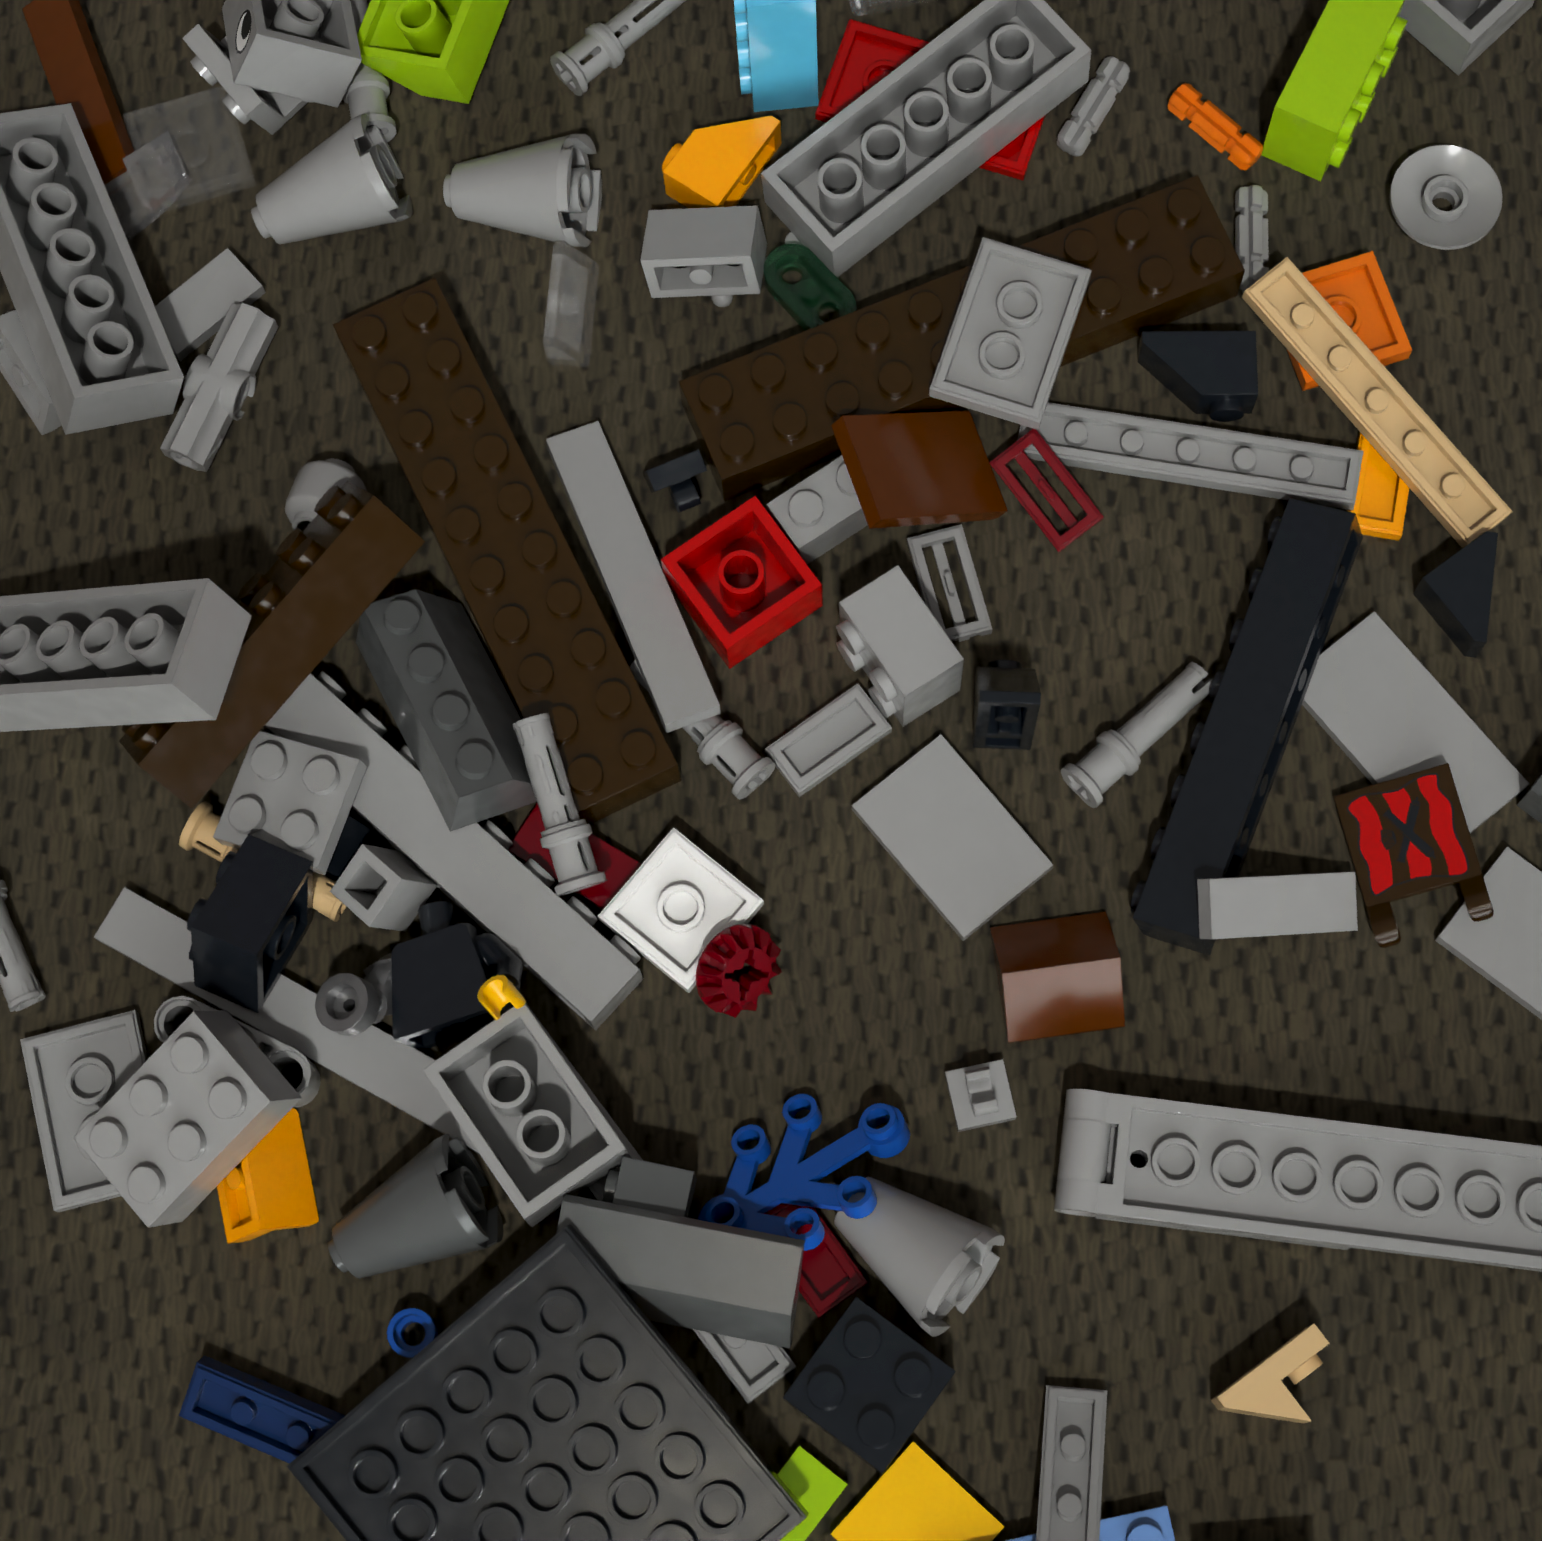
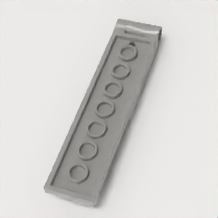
(1300, 1179)

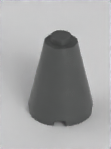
(419, 1214)

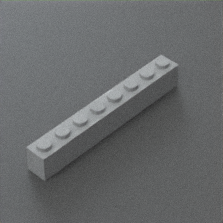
(467, 863)

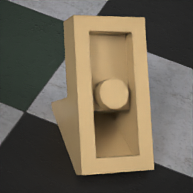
(1261, 1388)

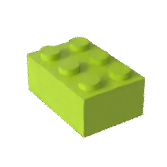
(1333, 84)

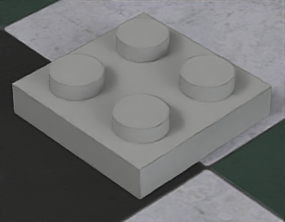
(291, 798)

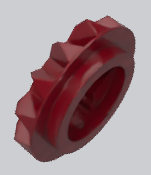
(728, 953)

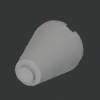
(334, 188)
(531, 190)
(922, 1253)

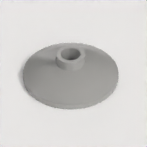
(1452, 175)

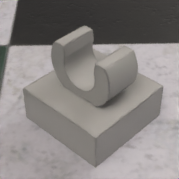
(980, 1095)

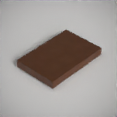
(918, 468)

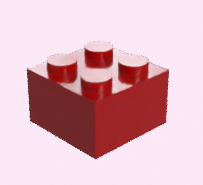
(742, 582)

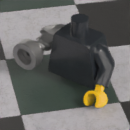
(431, 985)

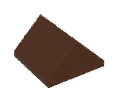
(1058, 977)

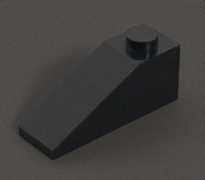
(1005, 706)

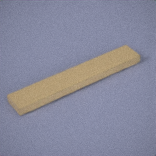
(1376, 403)

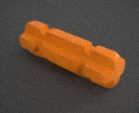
(1215, 126)

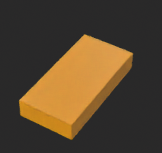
(1379, 496)

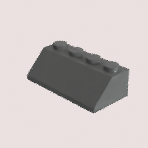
(447, 705)

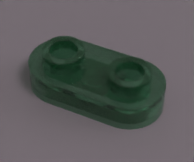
(813, 293)

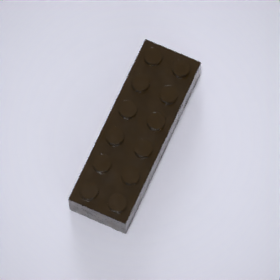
(296, 619)

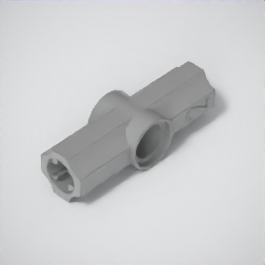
(218, 387)

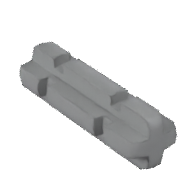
(1093, 106)
(1251, 233)

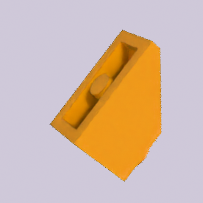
(720, 162)

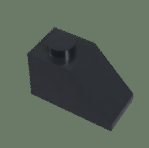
(1205, 369)

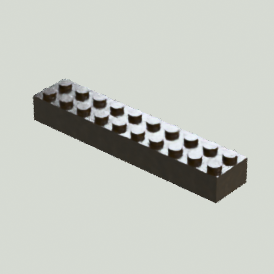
(777, 404)
(506, 548)

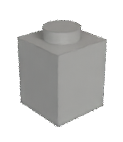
(383, 888)

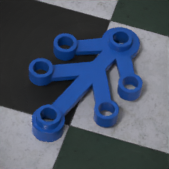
(796, 1179)

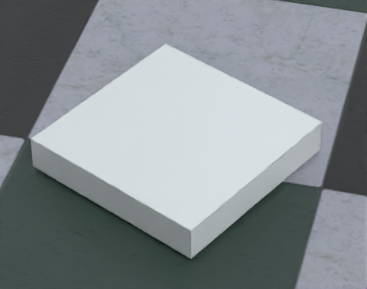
(678, 907)

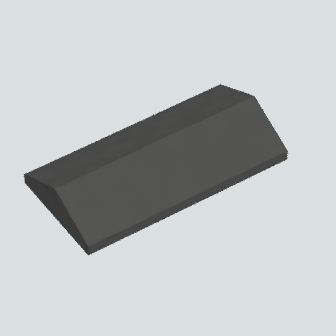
(695, 1269)

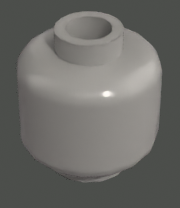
(311, 484)

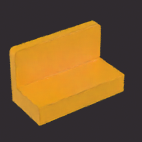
(269, 1186)

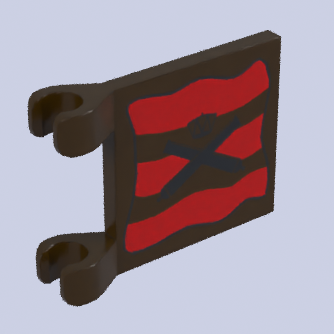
(1410, 841)

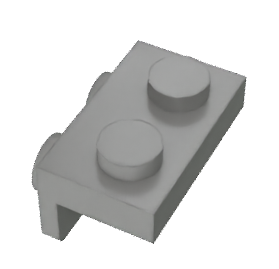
(244, 102)

